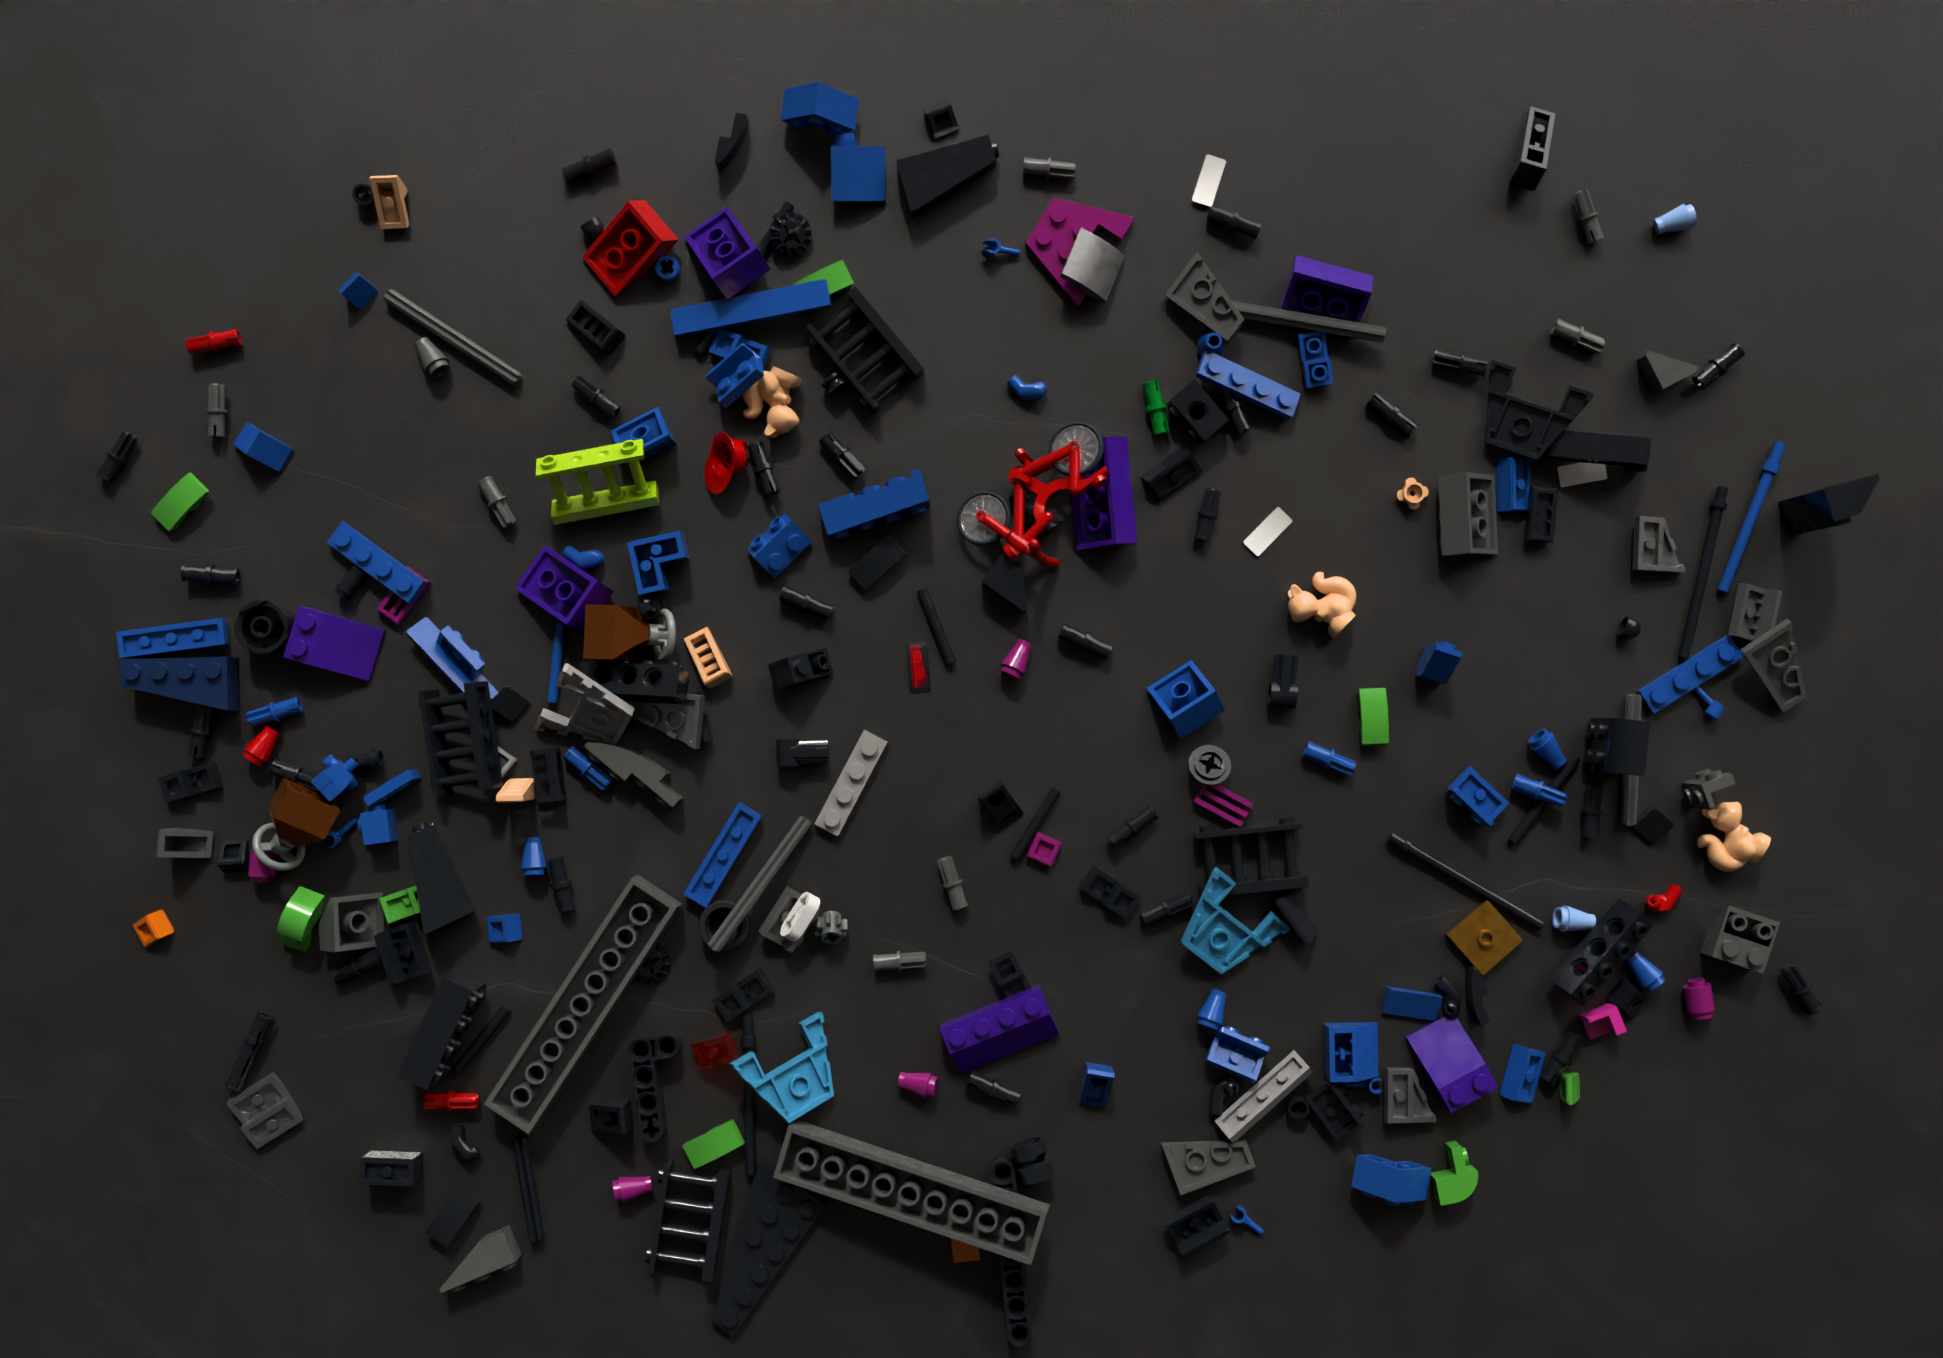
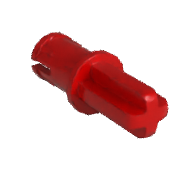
(213, 341)
(451, 1101)

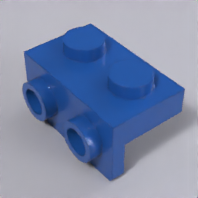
(779, 545)
(1477, 797)
(1236, 1053)

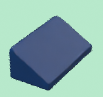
(1513, 484)
(1411, 1003)
(1522, 1074)

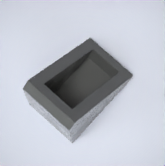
(1663, 370)
(184, 843)

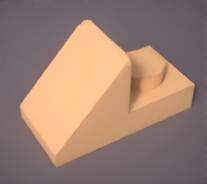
(389, 201)

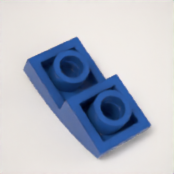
(1314, 359)

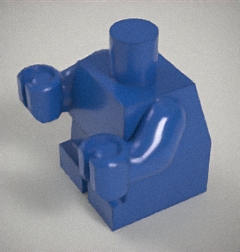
(335, 777)

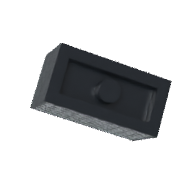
(391, 1168)

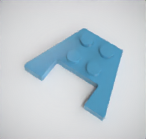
(1218, 935)
(799, 1082)

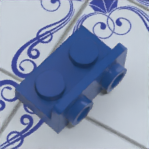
(735, 374)

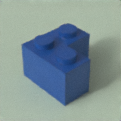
(819, 107)
(651, 555)
(1391, 1180)

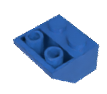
(1350, 1051)

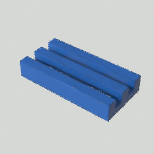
(391, 787)

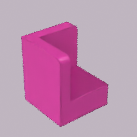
(1602, 1021)

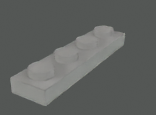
(851, 782)
(1263, 1096)

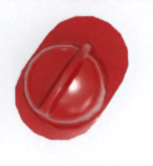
(724, 460)

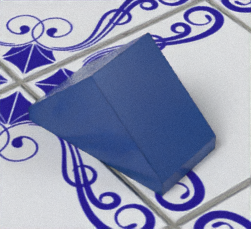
(263, 447)
(1096, 1084)

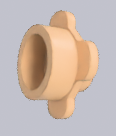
(1419, 490)

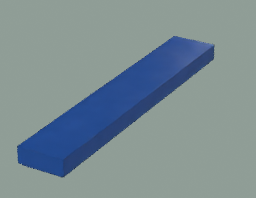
(750, 308)

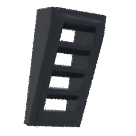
(607, 339)

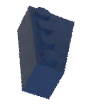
(194, 680)

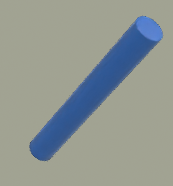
(556, 662)

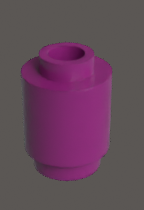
(258, 870)
(1699, 999)

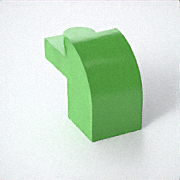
(299, 918)
(1457, 1182)

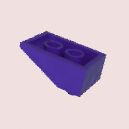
(727, 253)
(562, 588)
(334, 643)
(1451, 1062)

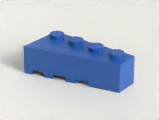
(875, 505)

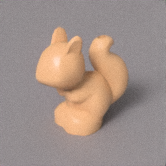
(774, 390)
(1332, 609)
(1739, 843)

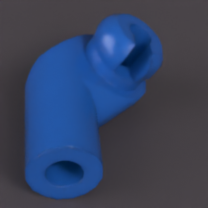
(1027, 392)
(584, 559)

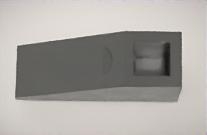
(491, 1253)

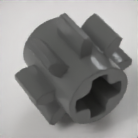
(831, 927)

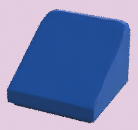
(358, 290)
(504, 928)

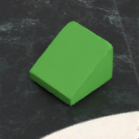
(1569, 1088)

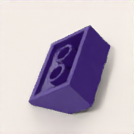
(1326, 290)

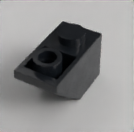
(800, 668)

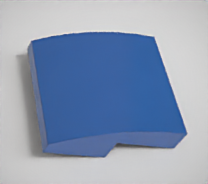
(858, 173)

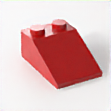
(629, 246)

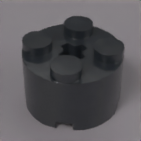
(252, 624)

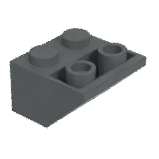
(1741, 938)

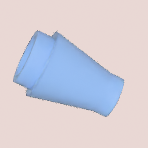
(1676, 220)
(1571, 919)

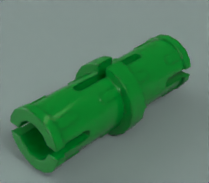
(1156, 407)

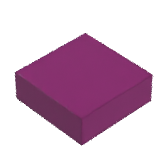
(1044, 849)

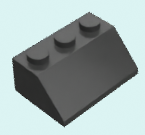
(1467, 514)

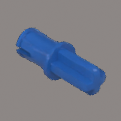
(274, 711)
(1329, 758)
(588, 768)
(1538, 790)

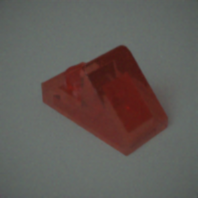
(715, 1050)

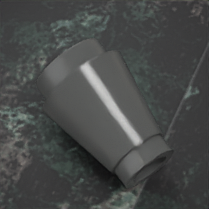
(432, 359)

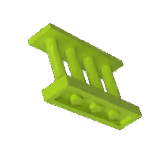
(598, 503)

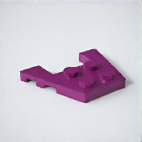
(1057, 231)

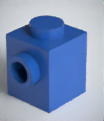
(378, 825)

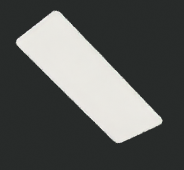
(1581, 473)

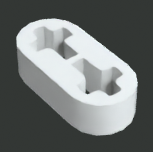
(800, 916)

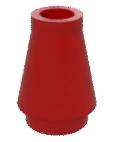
(261, 746)

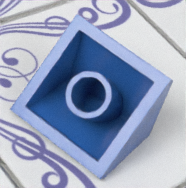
(649, 427)

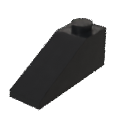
(1533, 149)

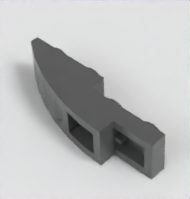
(625, 763)

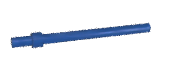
(1769, 469)

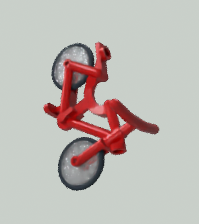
(987, 516)

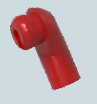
(1665, 901)

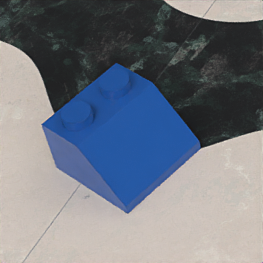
(1186, 699)

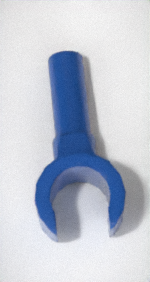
(995, 248)
(1714, 708)
(338, 835)
(1364, 1084)
(1246, 1220)

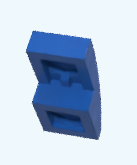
(727, 341)

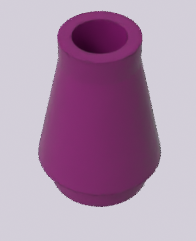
(1016, 661)
(921, 1084)
(631, 1187)

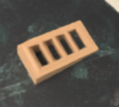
(718, 677)
(517, 790)

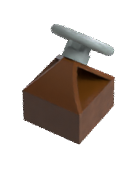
(623, 633)
(298, 819)

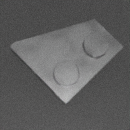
(1654, 547)
(1404, 1098)

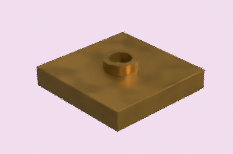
(1484, 937)

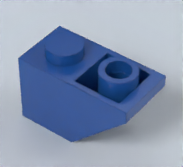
(1438, 662)

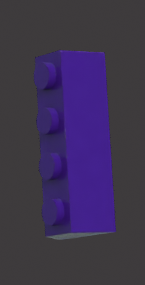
(1107, 514)
(999, 1029)

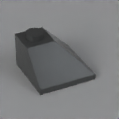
(351, 922)

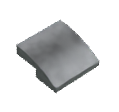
(1092, 265)
(265, 1110)

